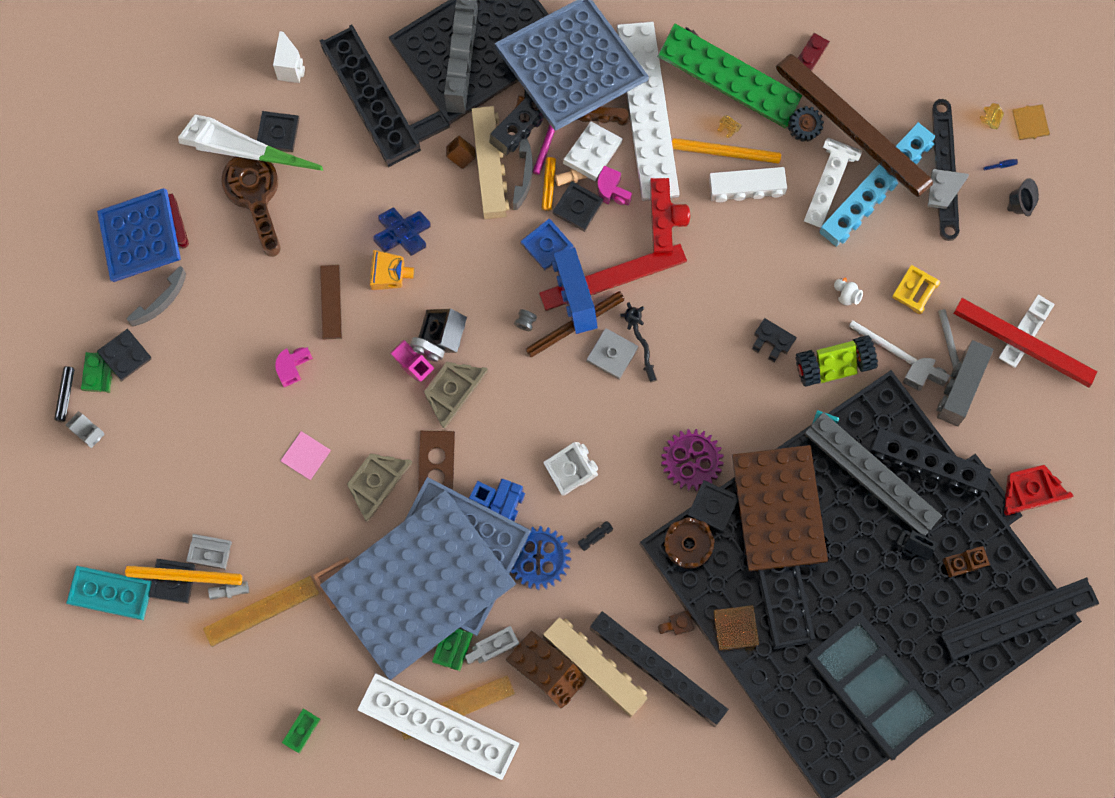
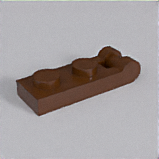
(607, 115)

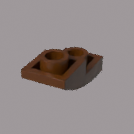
(966, 561)

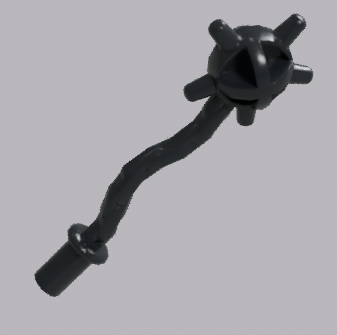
(633, 317)

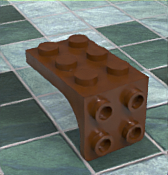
(547, 669)

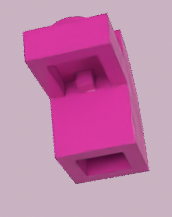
(608, 189)
(411, 362)
(287, 364)

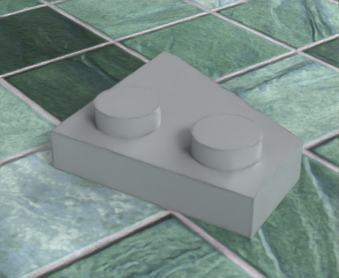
(944, 187)

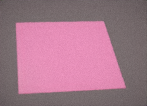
(305, 455)

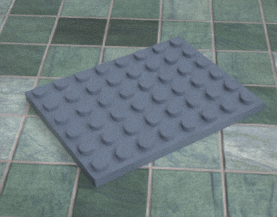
(418, 585)

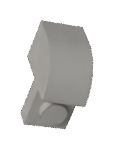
(923, 370)
(85, 429)

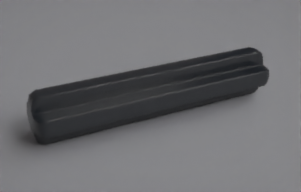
(64, 394)

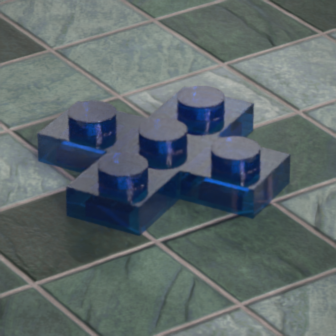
(402, 231)

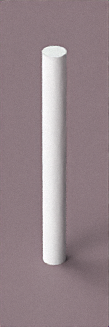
(883, 343)

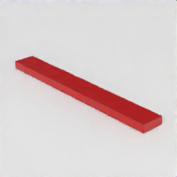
(619, 275)
(1025, 342)

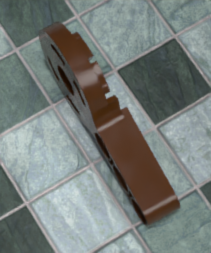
(255, 195)

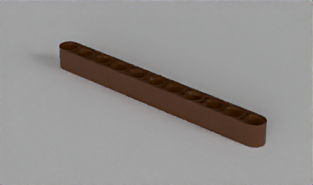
(854, 125)

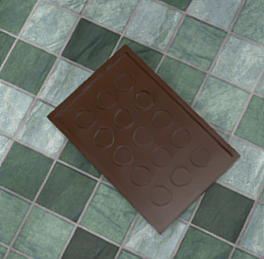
(779, 508)

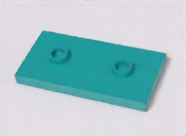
(109, 593)

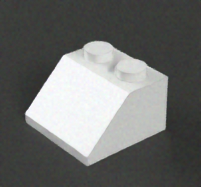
(287, 61)

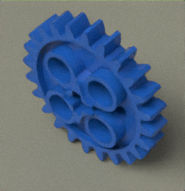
(557, 558)

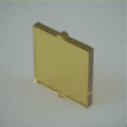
(1031, 122)

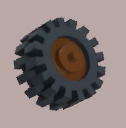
(805, 123)

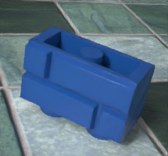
(507, 499)

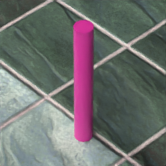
(544, 149)

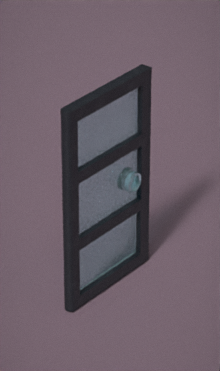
(876, 686)

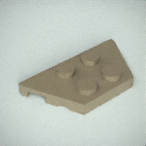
(452, 388)
(375, 481)

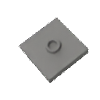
(612, 353)

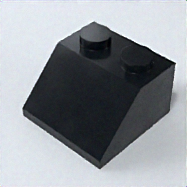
(443, 328)

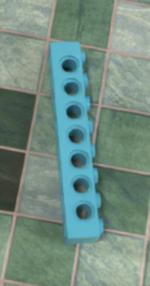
(832, 231)

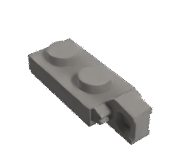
(493, 646)

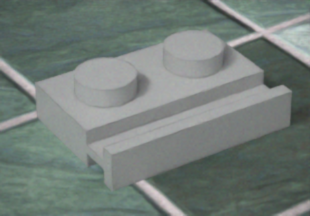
(209, 551)

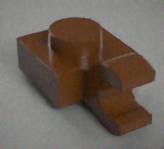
(679, 623)

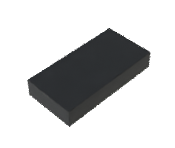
(429, 126)

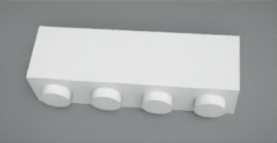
(747, 184)

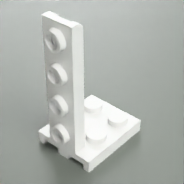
(830, 179)

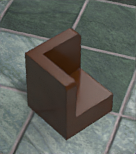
(460, 152)

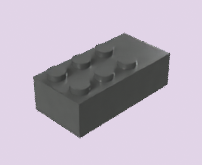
(964, 383)

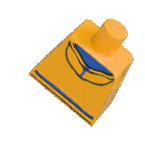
(388, 271)

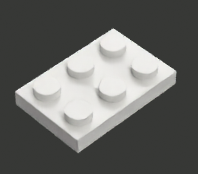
(592, 151)

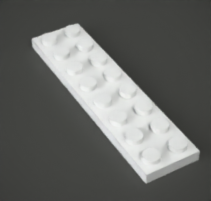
(438, 726)

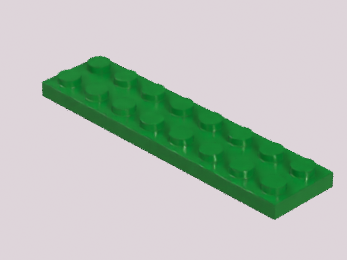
(729, 75)

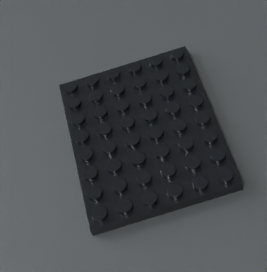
(427, 45)

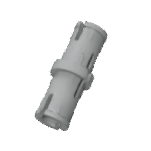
(228, 590)

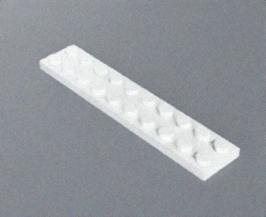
(649, 111)

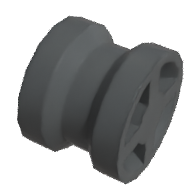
(525, 320)

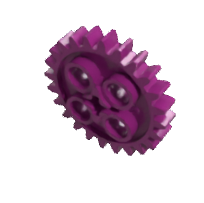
(684, 444)

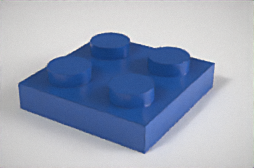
(544, 242)

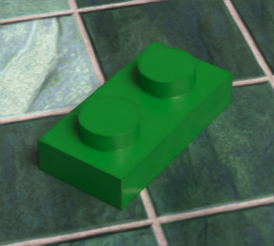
(301, 731)

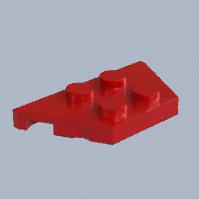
(1033, 489)

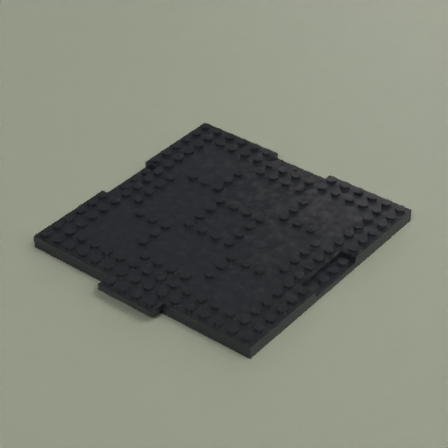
(868, 573)

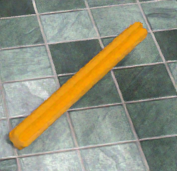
(725, 150)
(183, 575)

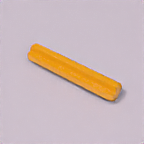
(548, 186)

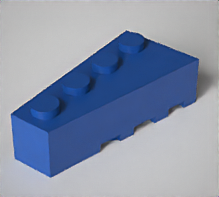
(575, 290)

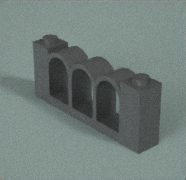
(461, 55)

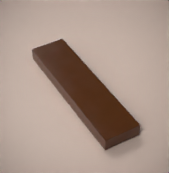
(331, 302)

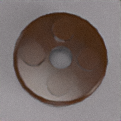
(689, 529)

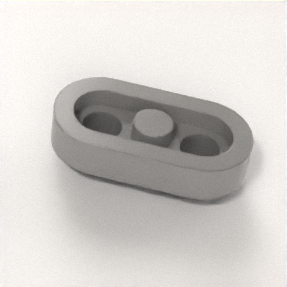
(424, 347)

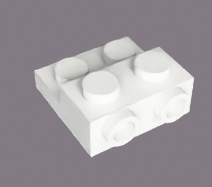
(571, 468)

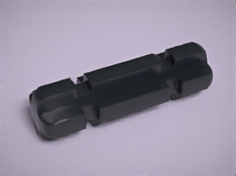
(595, 536)

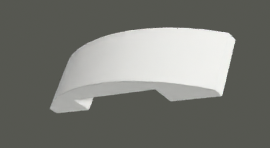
(1030, 324)

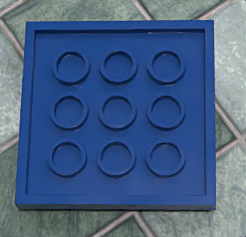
(138, 235)

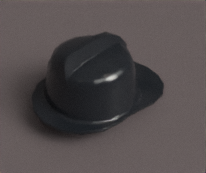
(1024, 198)

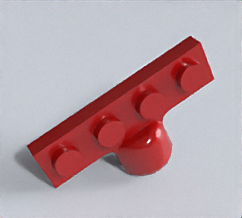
(665, 215)

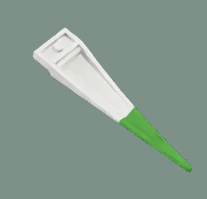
(215, 137)

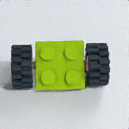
(837, 361)

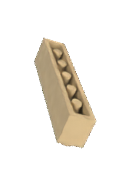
(489, 164)
(596, 667)

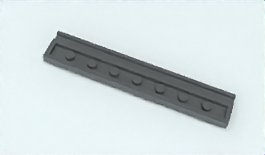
(872, 474)

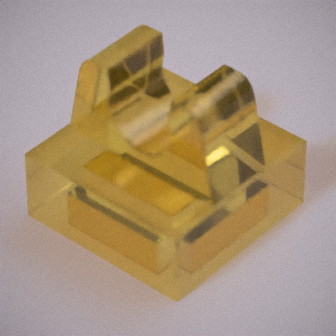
(993, 117)
(730, 124)

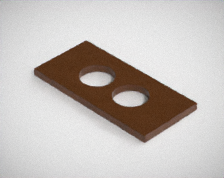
(436, 439)

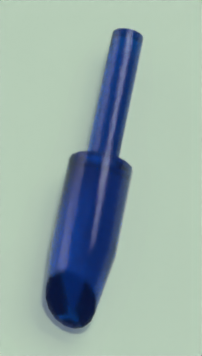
(1002, 164)

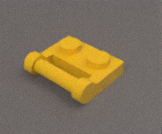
(910, 285)

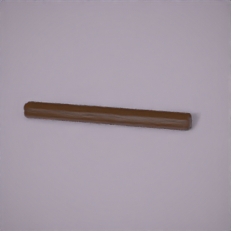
(568, 328)

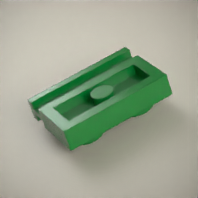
(96, 374)
(452, 650)

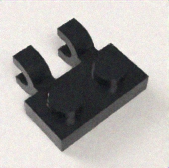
(774, 336)

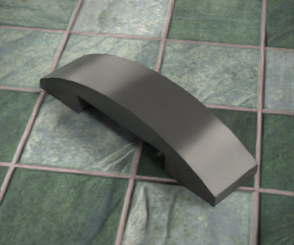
(521, 192)
(142, 316)

